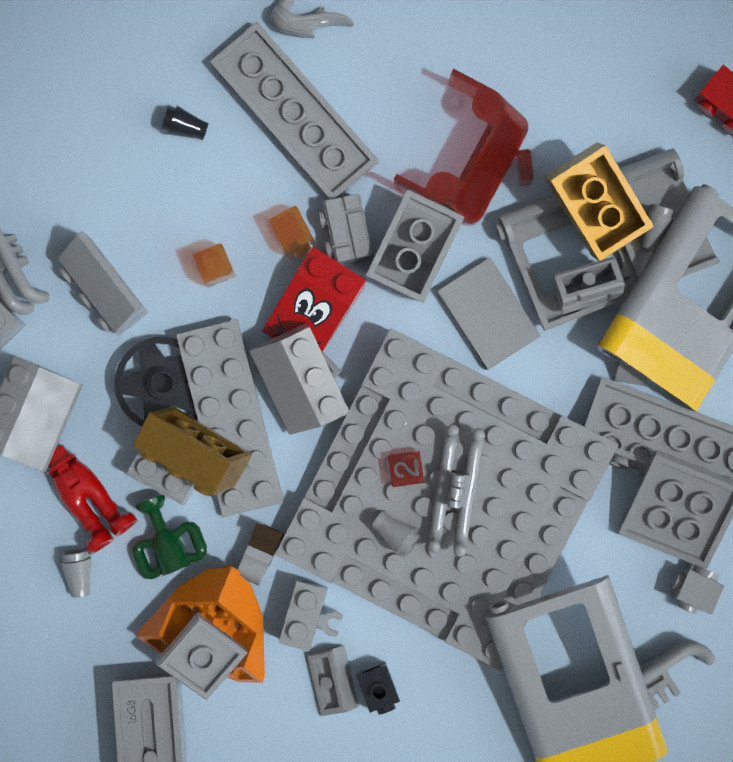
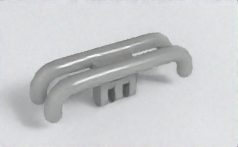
(12, 264)
(455, 490)
(656, 673)

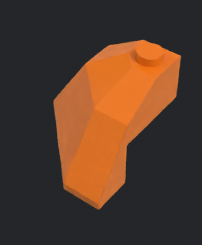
(225, 601)

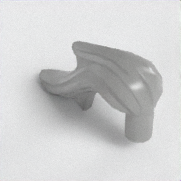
(304, 24)

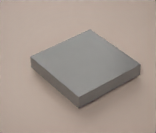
(201, 656)

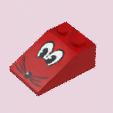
(317, 295)

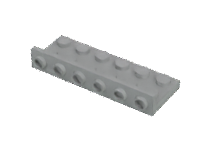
(650, 424)

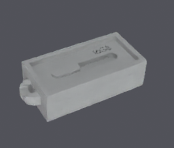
(149, 719)

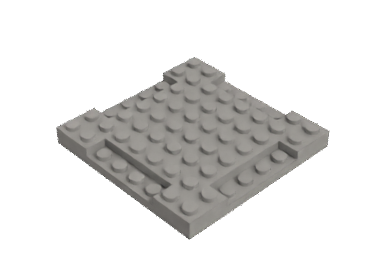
(526, 502)

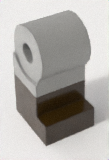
(259, 553)

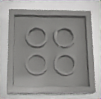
(680, 509)

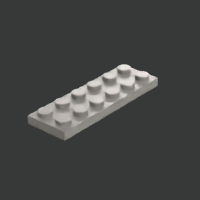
(294, 112)
(230, 406)

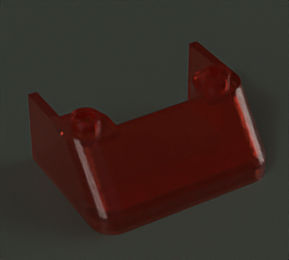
(489, 161)

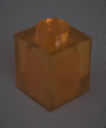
(292, 232)
(214, 265)

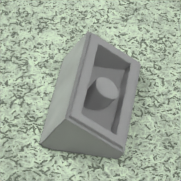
(332, 681)

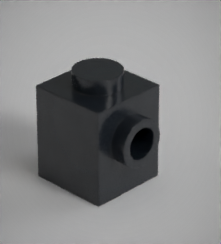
(378, 689)

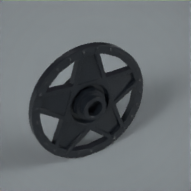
(159, 382)

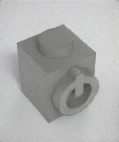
(697, 589)

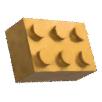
(598, 201)
(191, 451)

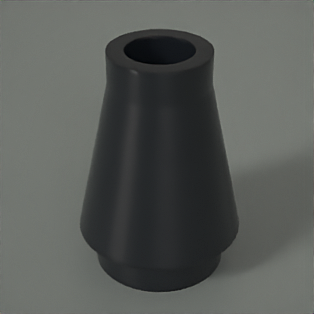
(184, 124)

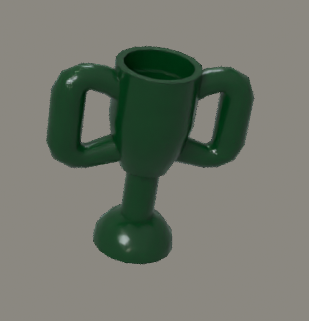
(166, 543)

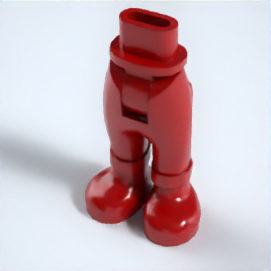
(74, 485)

